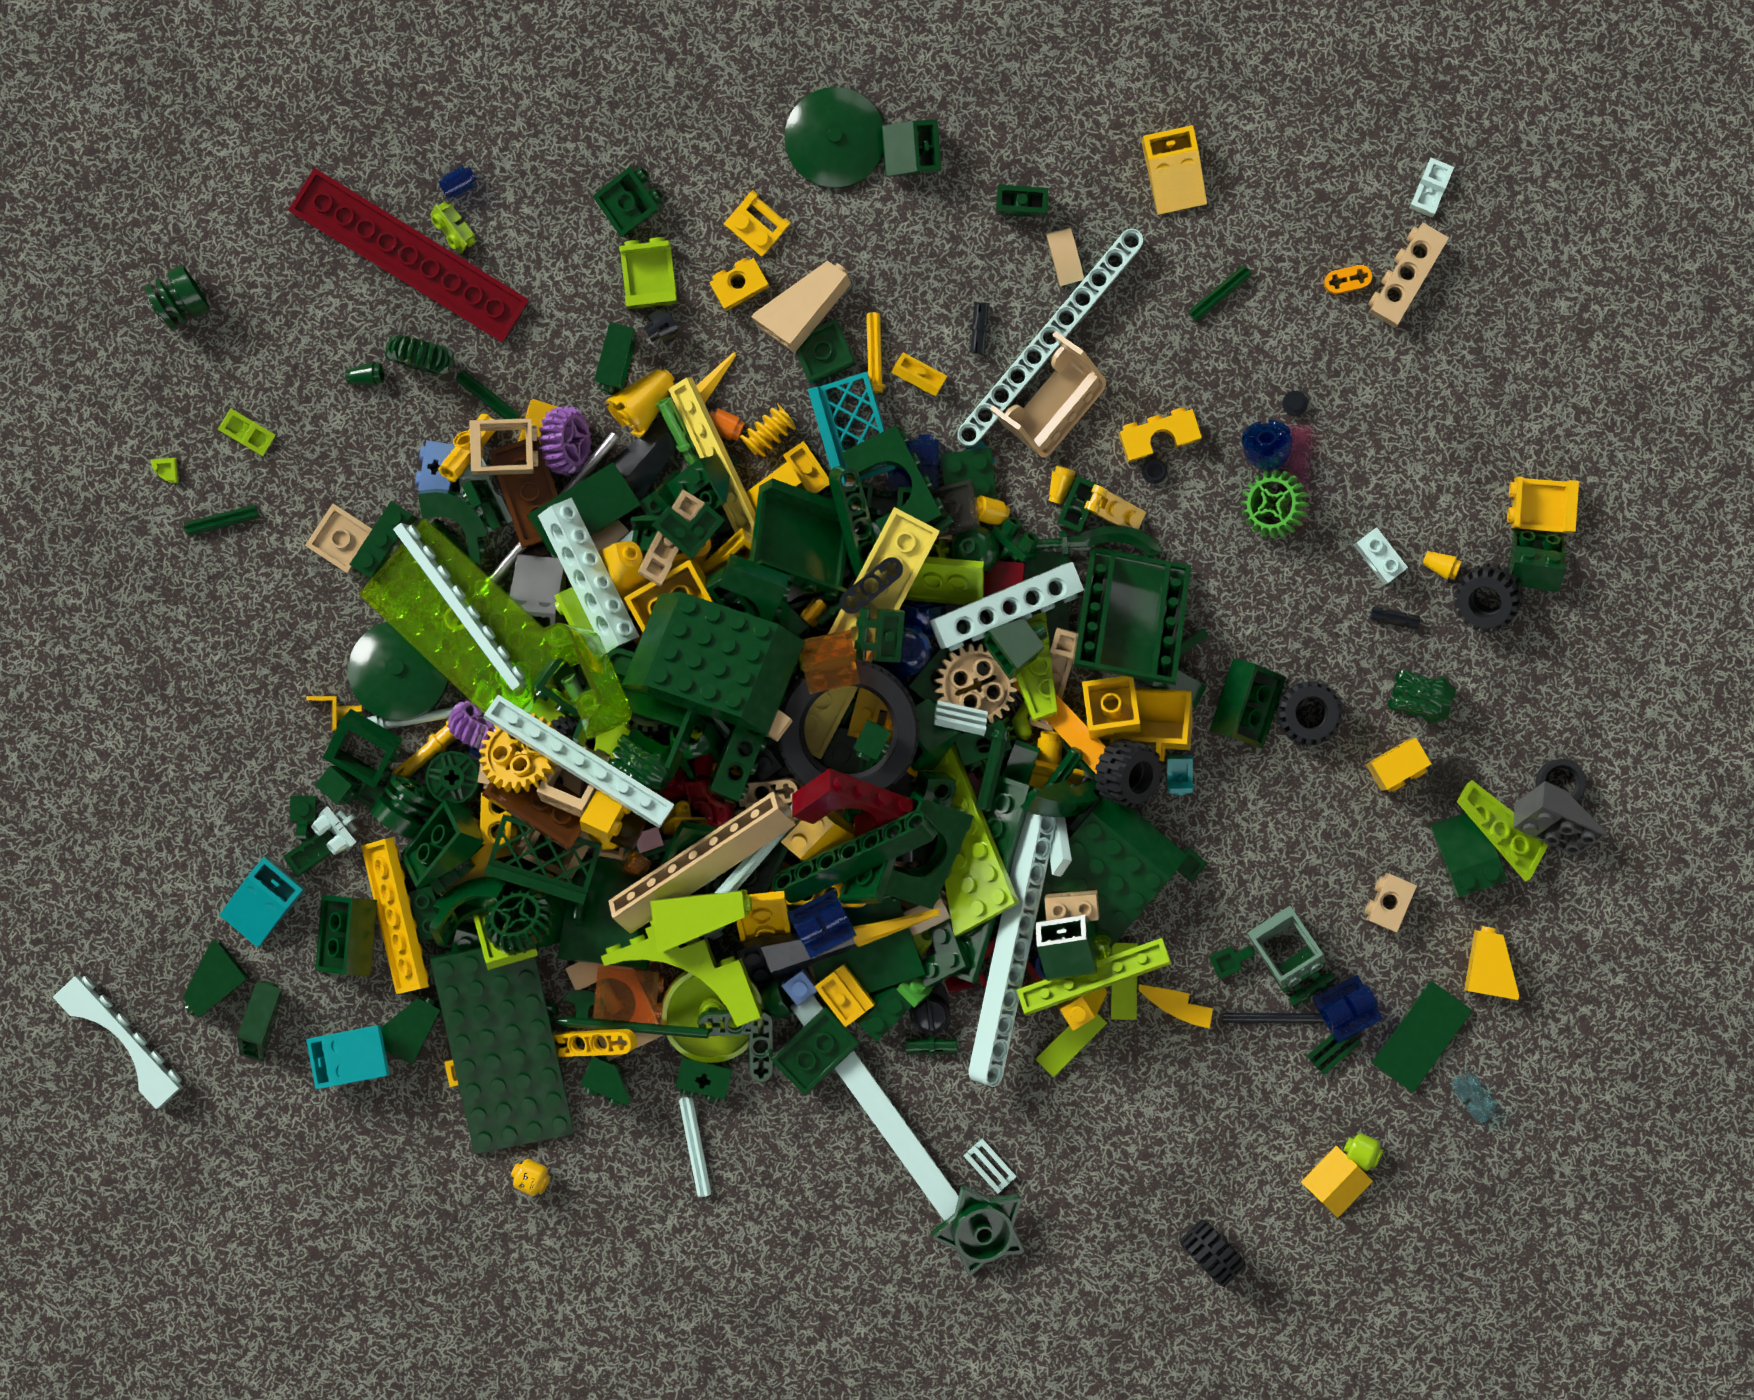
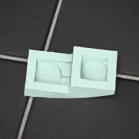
(1431, 187)

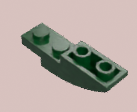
(1061, 799)

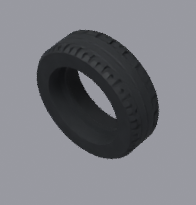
(903, 716)

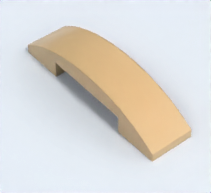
(661, 551)
(1061, 658)

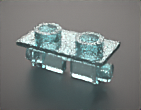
(1481, 1104)

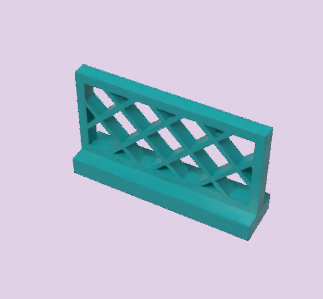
(829, 427)

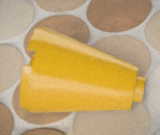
(638, 401)

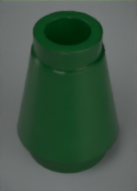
(366, 374)

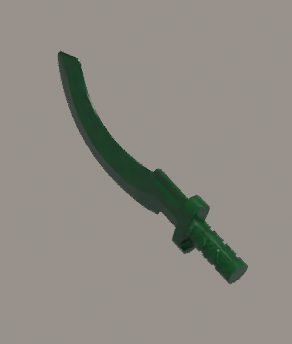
(1103, 535)

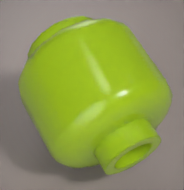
(1364, 1151)

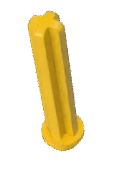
(874, 352)

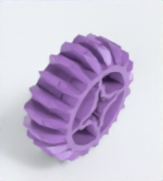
(565, 440)
(468, 724)

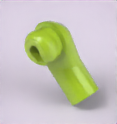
(1021, 723)

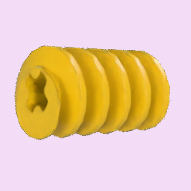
(769, 431)

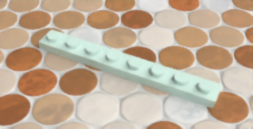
(467, 614)
(578, 761)

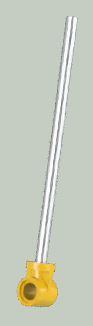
(579, 477)

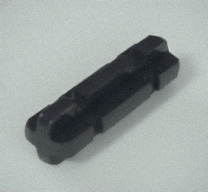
(1395, 618)

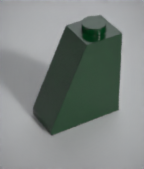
(1020, 761)
(213, 980)
(259, 1020)
(409, 1029)

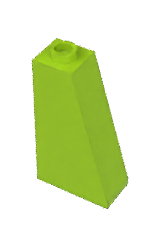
(690, 917)

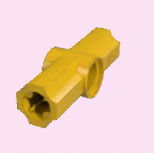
(460, 456)

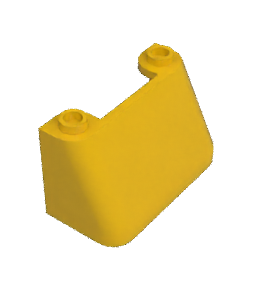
(624, 562)

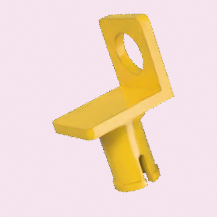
(337, 711)

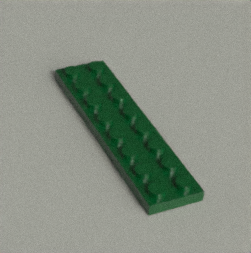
(1005, 825)

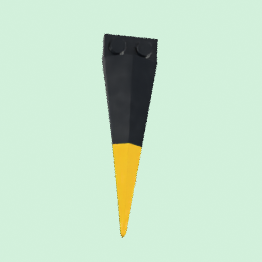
(648, 455)
(786, 954)

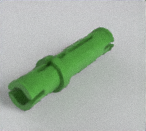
(678, 430)

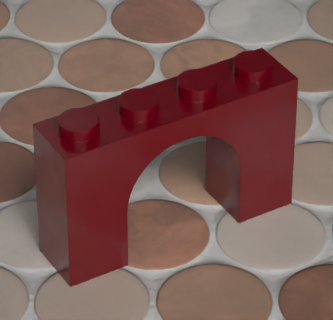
(840, 791)

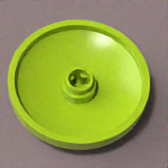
(682, 1006)

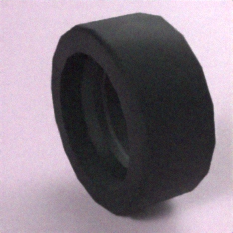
(1575, 769)

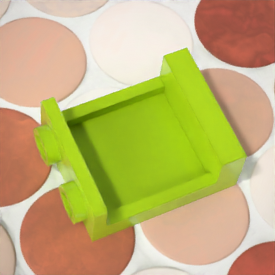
(648, 273)

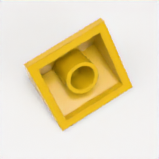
(1336, 1181)

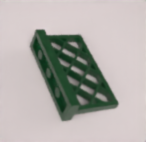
(535, 880)

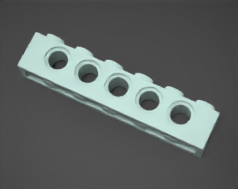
(588, 575)
(946, 625)

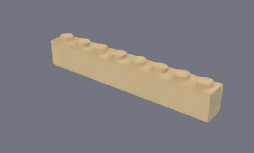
(703, 860)

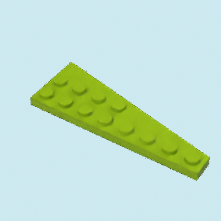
(978, 879)

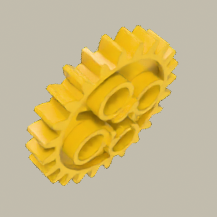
(507, 771)

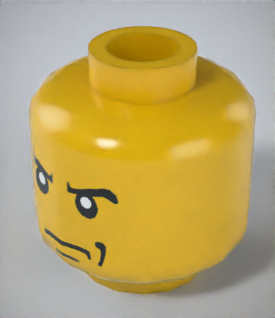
(530, 1177)

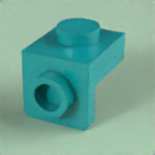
(1179, 774)

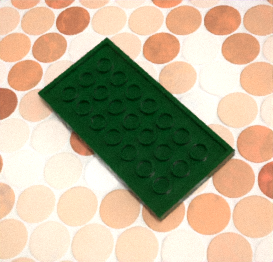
(502, 1050)

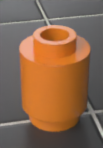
(727, 424)

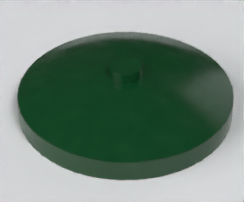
(834, 137)
(393, 676)

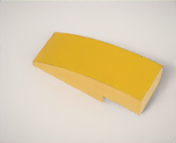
(1177, 1005)

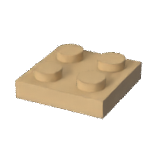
(338, 537)

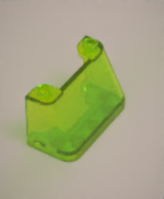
(606, 703)

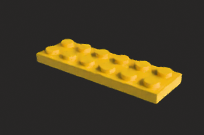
(395, 915)

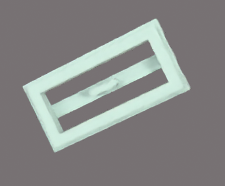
(954, 717)
(1004, 1182)

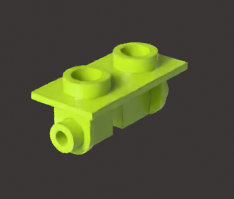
(459, 236)

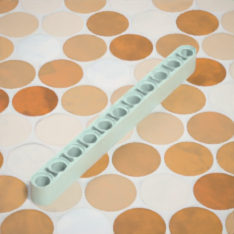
(1045, 350)
(1011, 951)
(889, 1123)

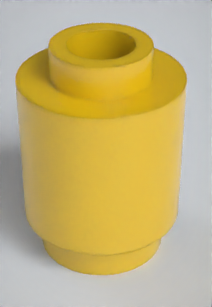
(992, 511)
(1050, 747)

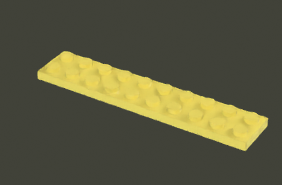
(910, 543)

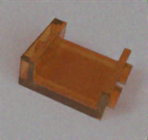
(829, 662)
(627, 995)

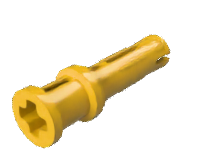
(437, 744)

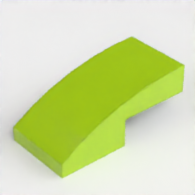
(246, 432)

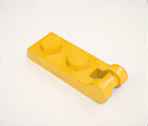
(1114, 508)

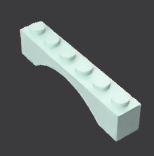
(154, 1079)

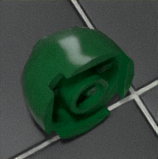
(976, 546)

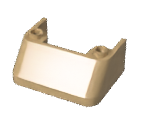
(1058, 402)

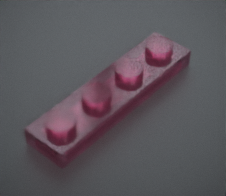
(1299, 461)

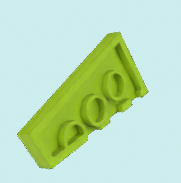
(1037, 679)
(1496, 823)

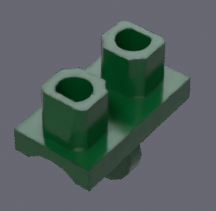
(1013, 544)

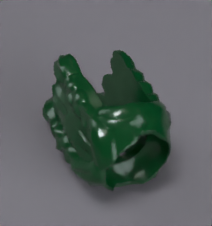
(1422, 696)
(707, 743)
(642, 759)

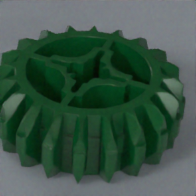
(419, 354)
(516, 915)

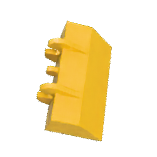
(1163, 719)

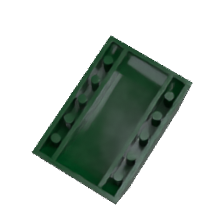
(1132, 616)
(714, 661)
(1120, 859)

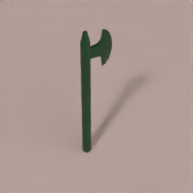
(585, 999)

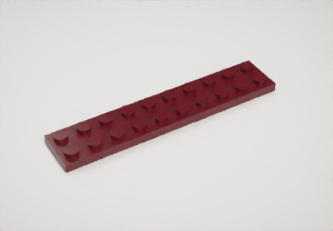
(408, 255)

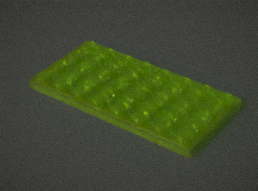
(424, 618)

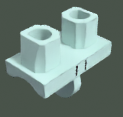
(328, 821)

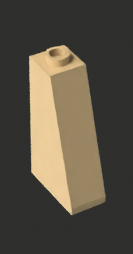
(803, 306)

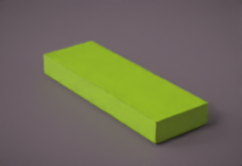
(1125, 992)
(1068, 1044)

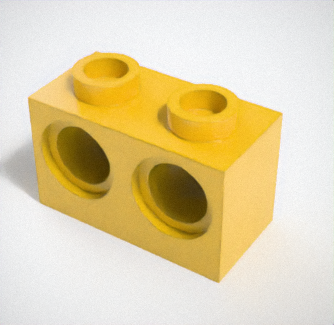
(490, 818)

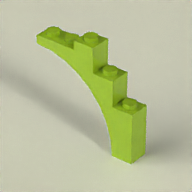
(728, 981)

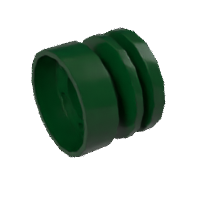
(177, 298)
(463, 765)
(402, 811)

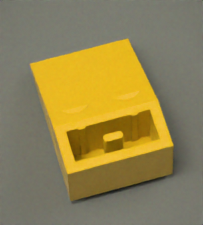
(1174, 169)

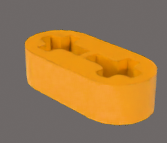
(1346, 273)

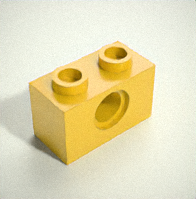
(731, 297)

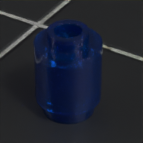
(457, 181)

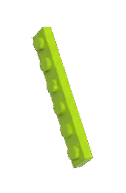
(1109, 972)

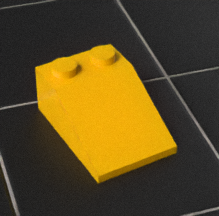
(812, 839)

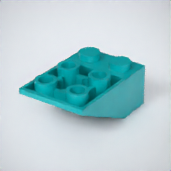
(262, 901)
(348, 1057)

